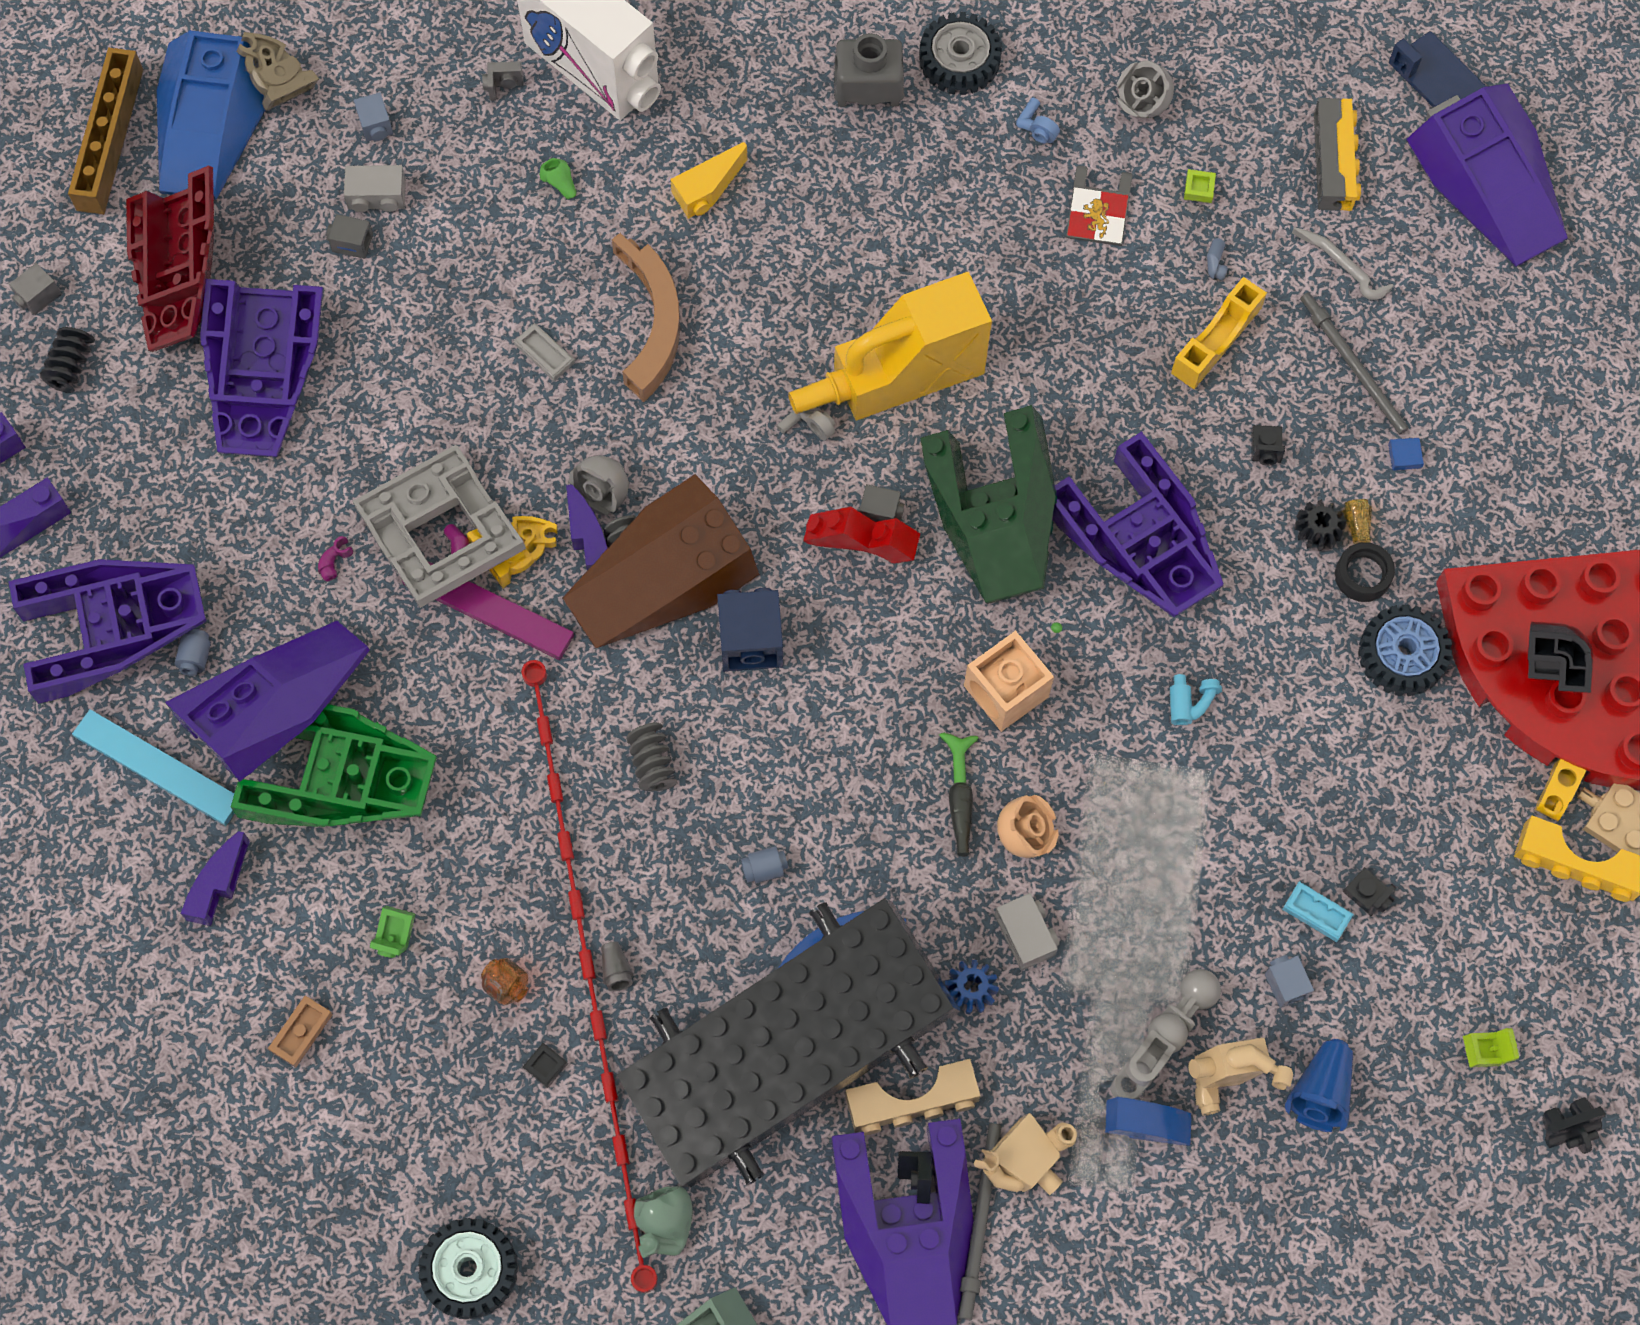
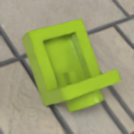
(1491, 1048)

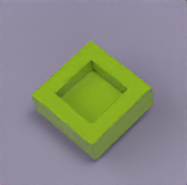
(1199, 186)

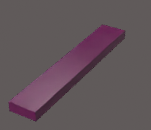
(509, 618)

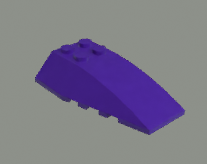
(257, 361)

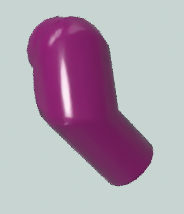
(456, 537)

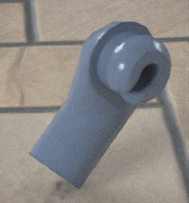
(1214, 256)

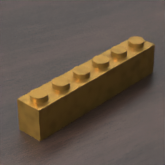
(105, 131)

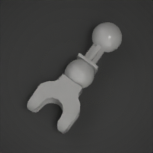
(1168, 1032)

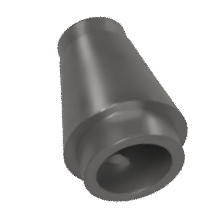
(615, 968)

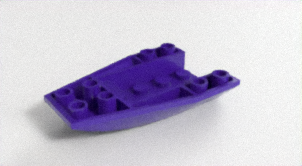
(1493, 171)

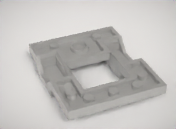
(423, 495)

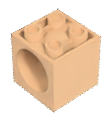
(1008, 681)

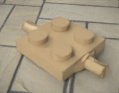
(1614, 817)

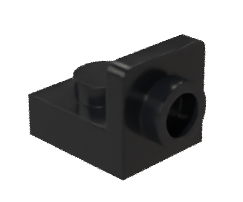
(1267, 444)
(1370, 892)
(917, 1168)

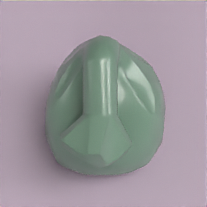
(665, 1220)

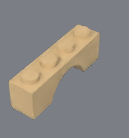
(873, 1107)

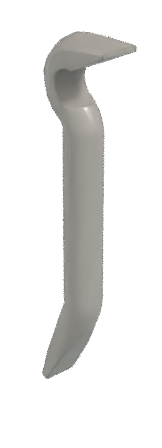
(1345, 262)

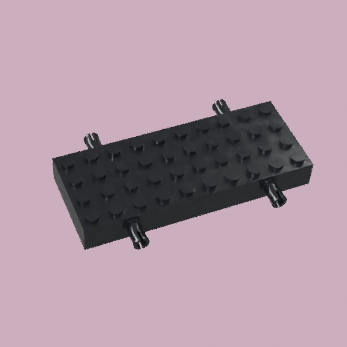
(787, 1043)

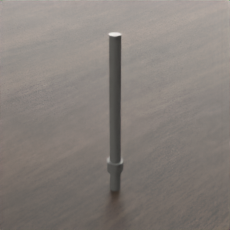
(1322, 319)
(970, 1283)

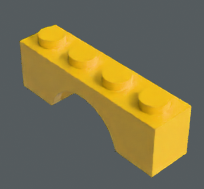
(1230, 321)
(1544, 846)

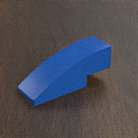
(1148, 1121)

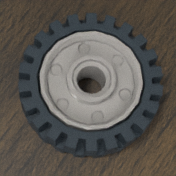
(963, 35)

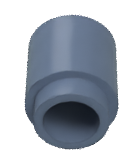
(193, 652)
(764, 865)

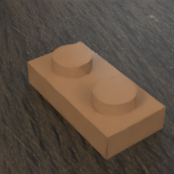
(300, 1031)

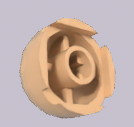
(1027, 827)

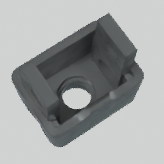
(868, 71)

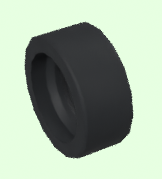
(1358, 592)

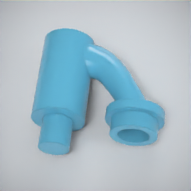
(1181, 703)

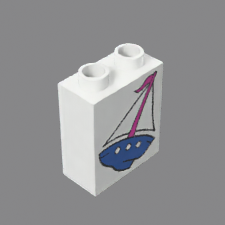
(598, 47)

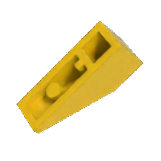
(704, 184)

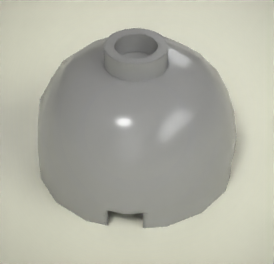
(1145, 89)
(601, 483)

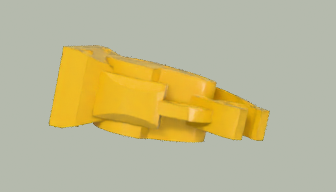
(532, 532)

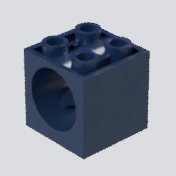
(750, 629)

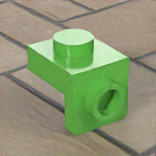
(393, 932)

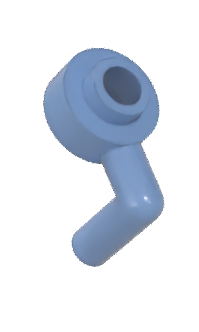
(1042, 128)

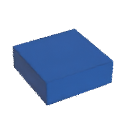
(1405, 454)

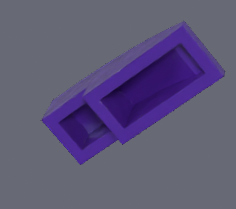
(584, 527)
(216, 880)

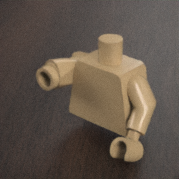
(1231, 1066)
(1026, 1156)

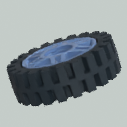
(1412, 630)

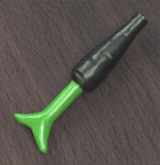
(960, 792)

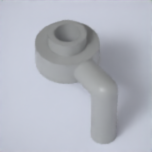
(818, 422)

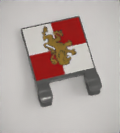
(1098, 213)

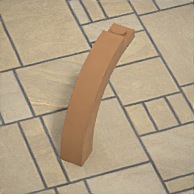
(656, 358)

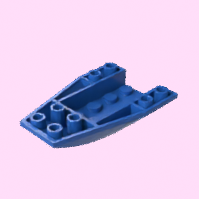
(204, 109)

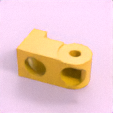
(1559, 789)

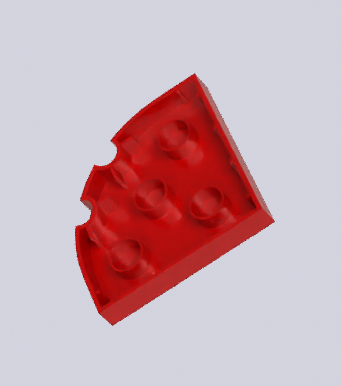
(1489, 627)

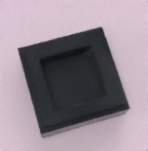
(545, 1065)

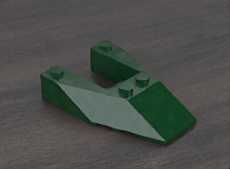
(1002, 525)

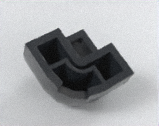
(1560, 654)

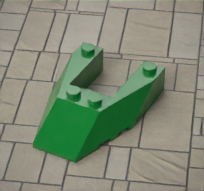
(351, 777)

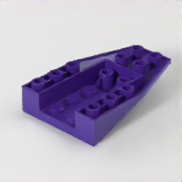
(269, 698)

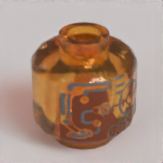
(504, 981)

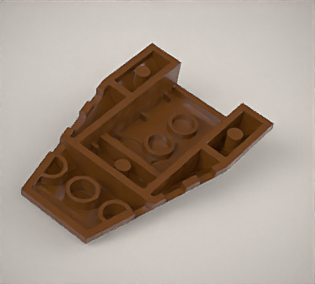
(662, 566)

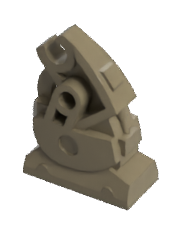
(275, 71)

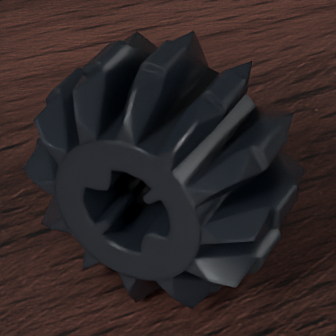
(1322, 515)

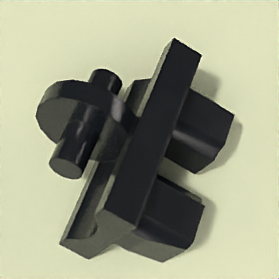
(1574, 1130)

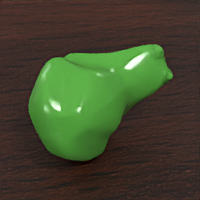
(558, 174)

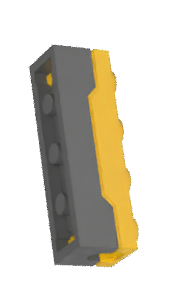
(1336, 154)

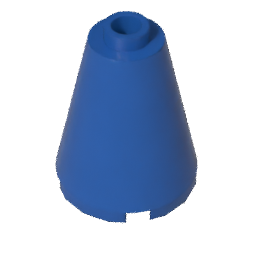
(1324, 1088)

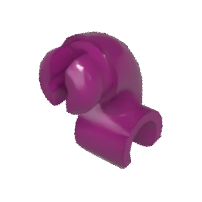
(326, 561)

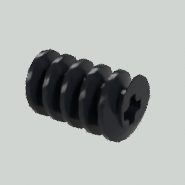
(63, 358)

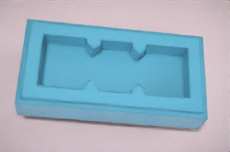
(1317, 911)

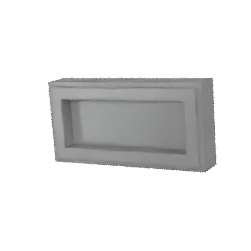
(544, 352)

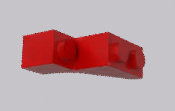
(854, 531)

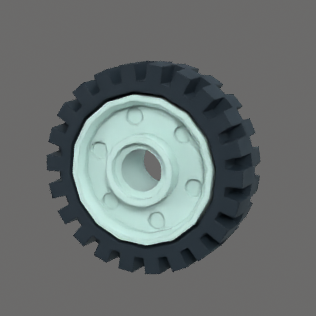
(443, 1259)

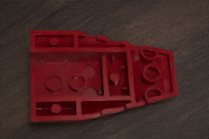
(172, 257)

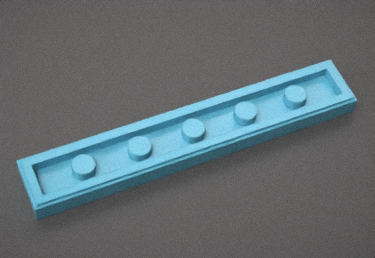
(156, 766)

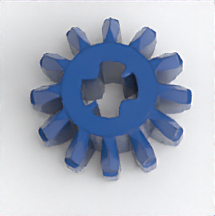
(984, 989)

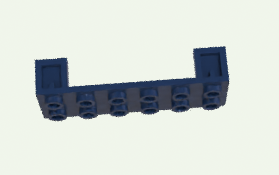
(1434, 70)

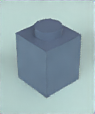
(373, 117)
(1288, 980)

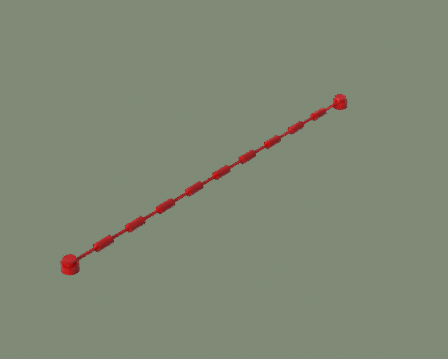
(534, 674)

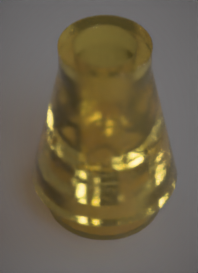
(1358, 518)

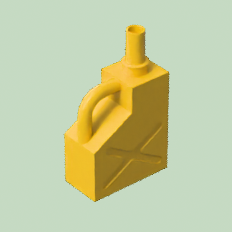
(916, 349)

